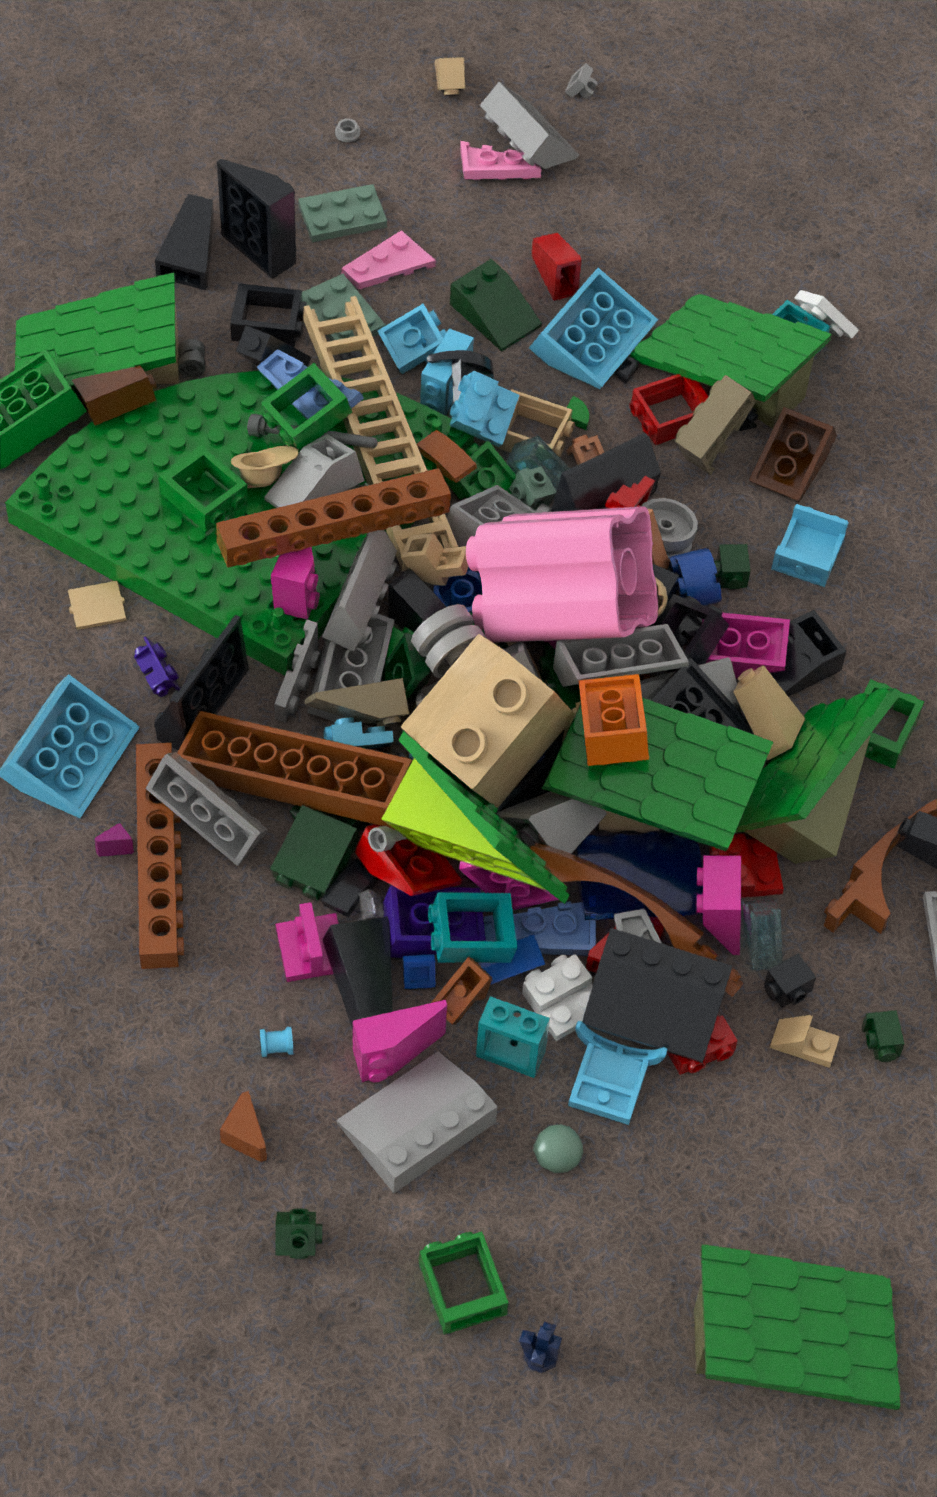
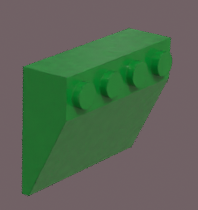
(34, 406)

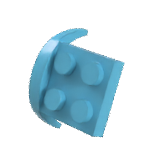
(610, 1076)

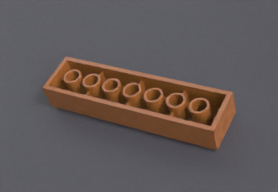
(294, 767)

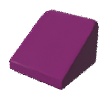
(114, 842)

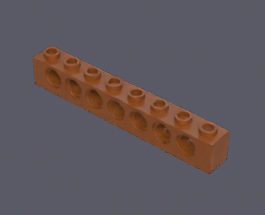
(333, 517)
(153, 949)

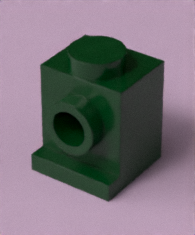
(883, 1035)

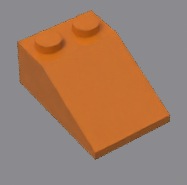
(613, 720)

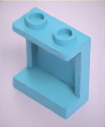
(810, 545)

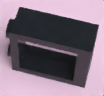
(268, 297)
(708, 633)

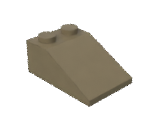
(367, 703)

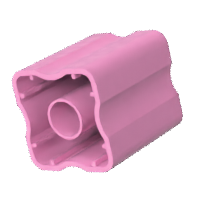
(564, 575)

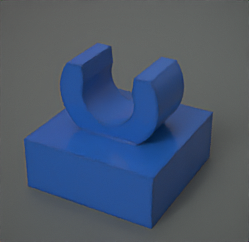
(419, 971)

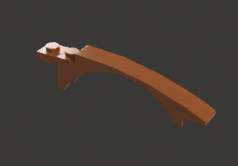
(864, 891)
(680, 930)

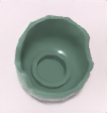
(558, 1148)

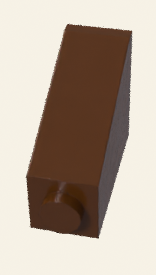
(115, 392)

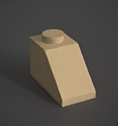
(450, 75)

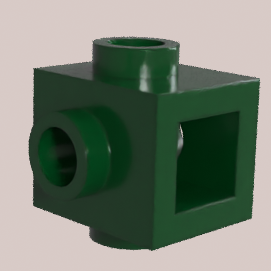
(297, 1233)

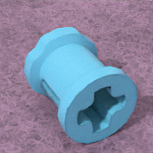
(276, 1042)

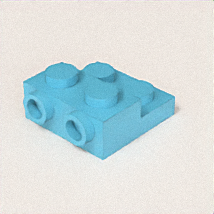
(412, 337)
(483, 408)
(350, 733)

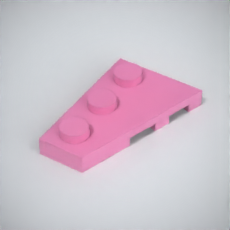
(390, 258)

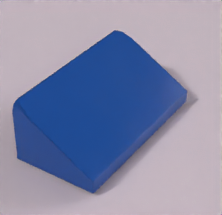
(525, 958)

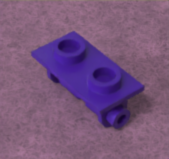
(152, 658)

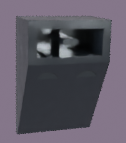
(810, 655)

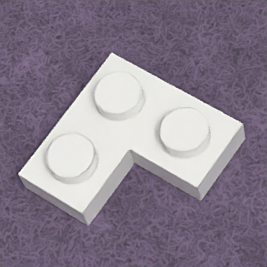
(824, 310)

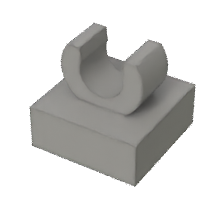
(581, 82)

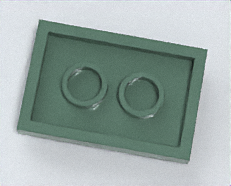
(342, 213)
(329, 303)

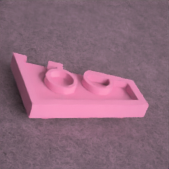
(491, 164)

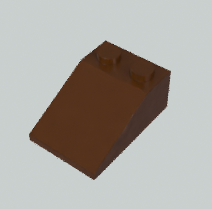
(793, 454)

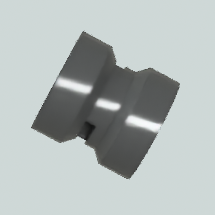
(191, 358)

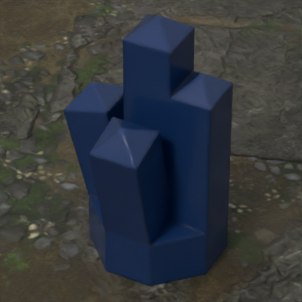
(541, 1350)

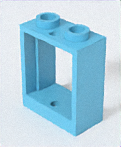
(437, 377)

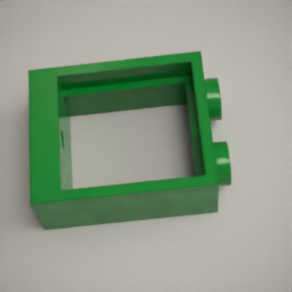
(317, 424)
(188, 469)
(883, 749)
(471, 1312)

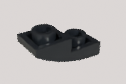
(345, 890)

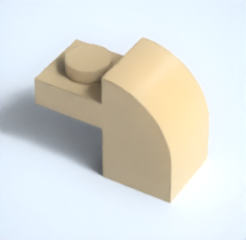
(433, 562)

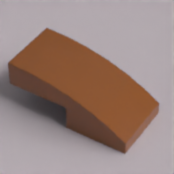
(446, 455)

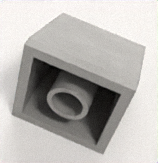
(553, 821)

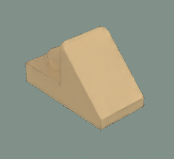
(800, 1040)

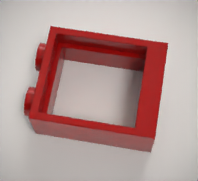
(661, 391)

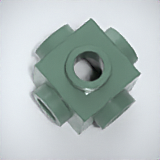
(533, 487)

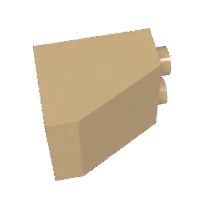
(488, 720)

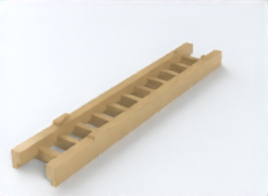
(385, 402)

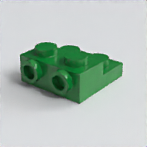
(490, 472)

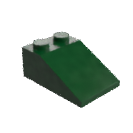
(493, 305)

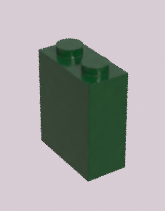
(314, 853)

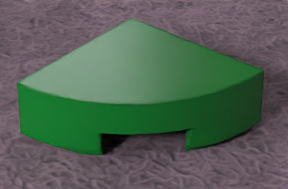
(580, 413)

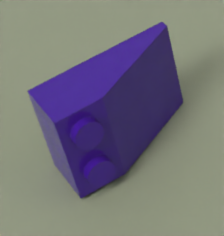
(411, 927)

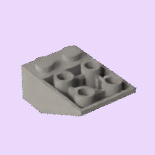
(317, 471)

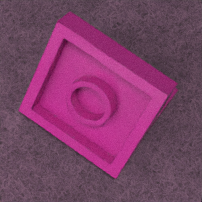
(303, 944)

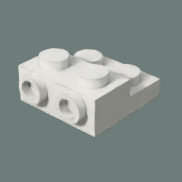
(559, 993)

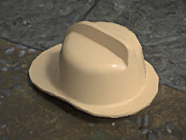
(264, 466)

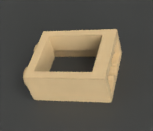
(543, 412)

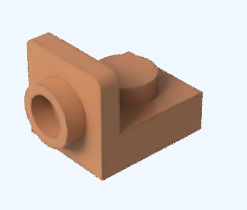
(585, 448)

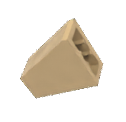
(768, 709)

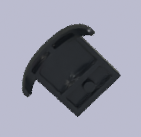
(463, 364)

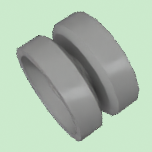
(675, 523)
(445, 637)

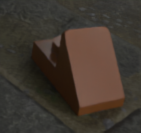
(463, 989)

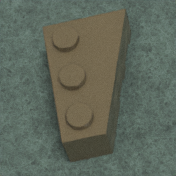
(714, 422)

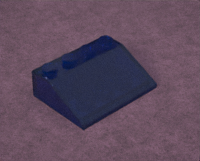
(654, 861)

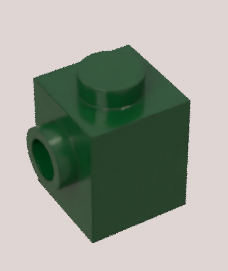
(733, 566)

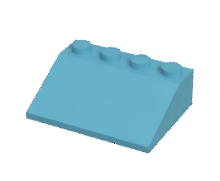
(594, 331)
(69, 748)

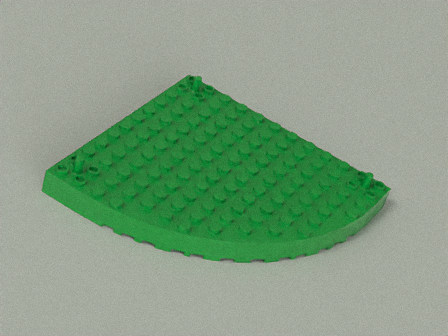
(106, 509)

